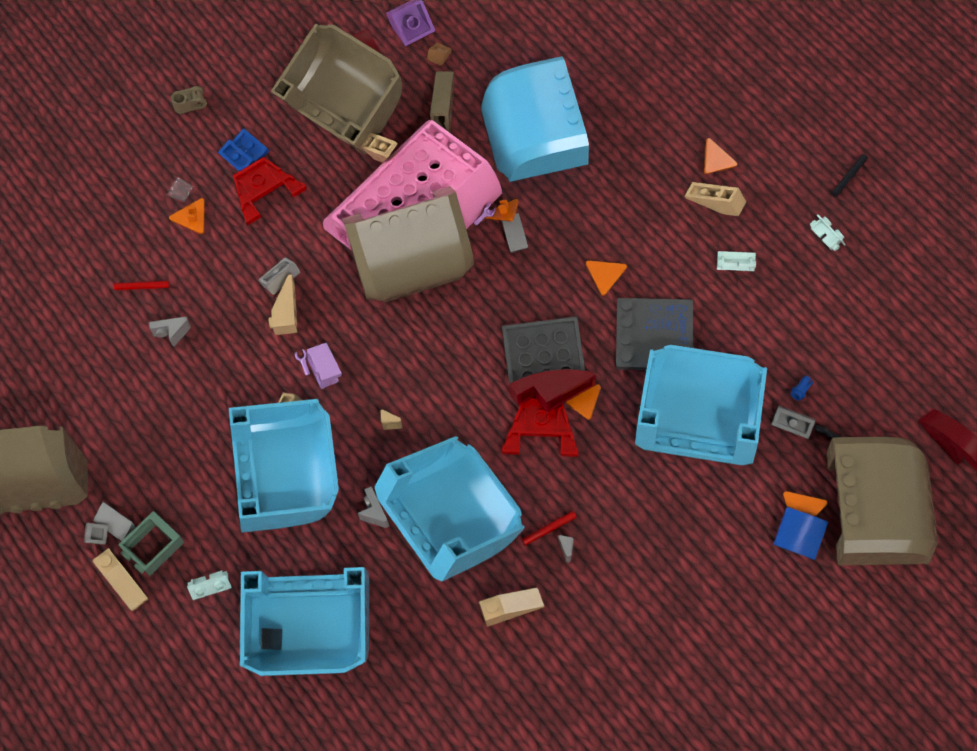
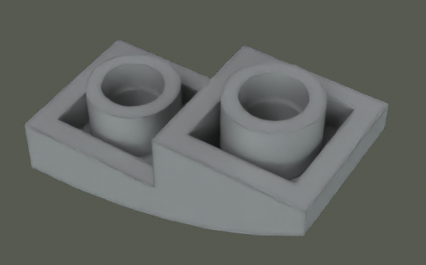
(515, 234)

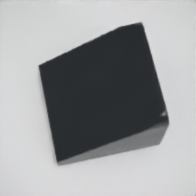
(271, 639)

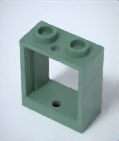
(139, 533)

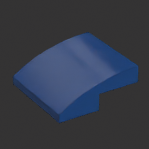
(243, 150)
(800, 533)

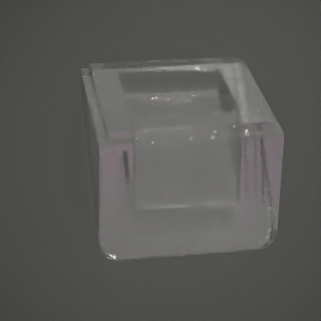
(179, 189)

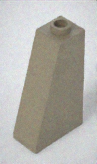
(443, 99)

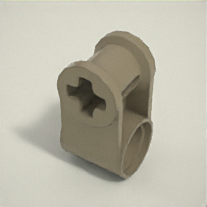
(187, 100)

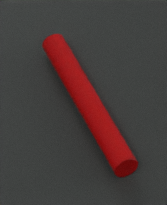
(141, 285)
(548, 528)

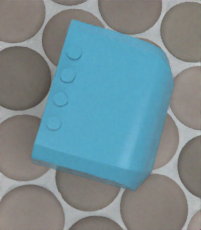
(534, 120)
(701, 405)
(283, 464)
(449, 507)
(320, 620)

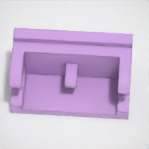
(323, 365)

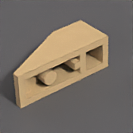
(378, 147)
(716, 197)
(284, 310)
(120, 579)
(510, 605)

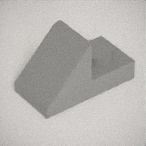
(175, 328)
(374, 513)

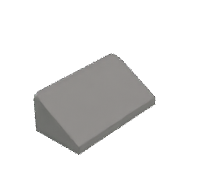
(276, 277)
(793, 422)
(117, 523)

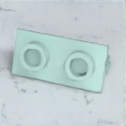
(823, 227)
(736, 261)
(201, 587)

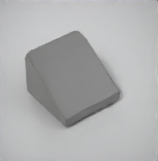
(95, 533)
(566, 545)

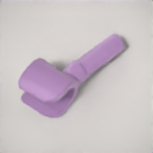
(486, 212)
(303, 361)

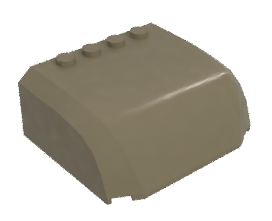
(340, 85)
(410, 247)
(40, 470)
(883, 501)

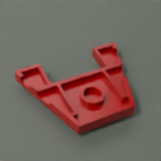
(258, 181)
(535, 421)

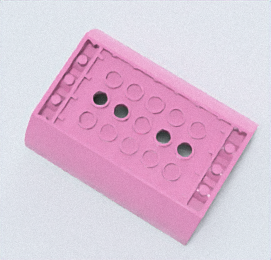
(398, 179)

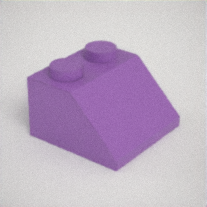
(411, 21)

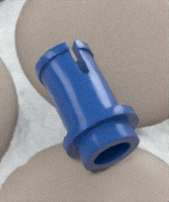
(802, 387)

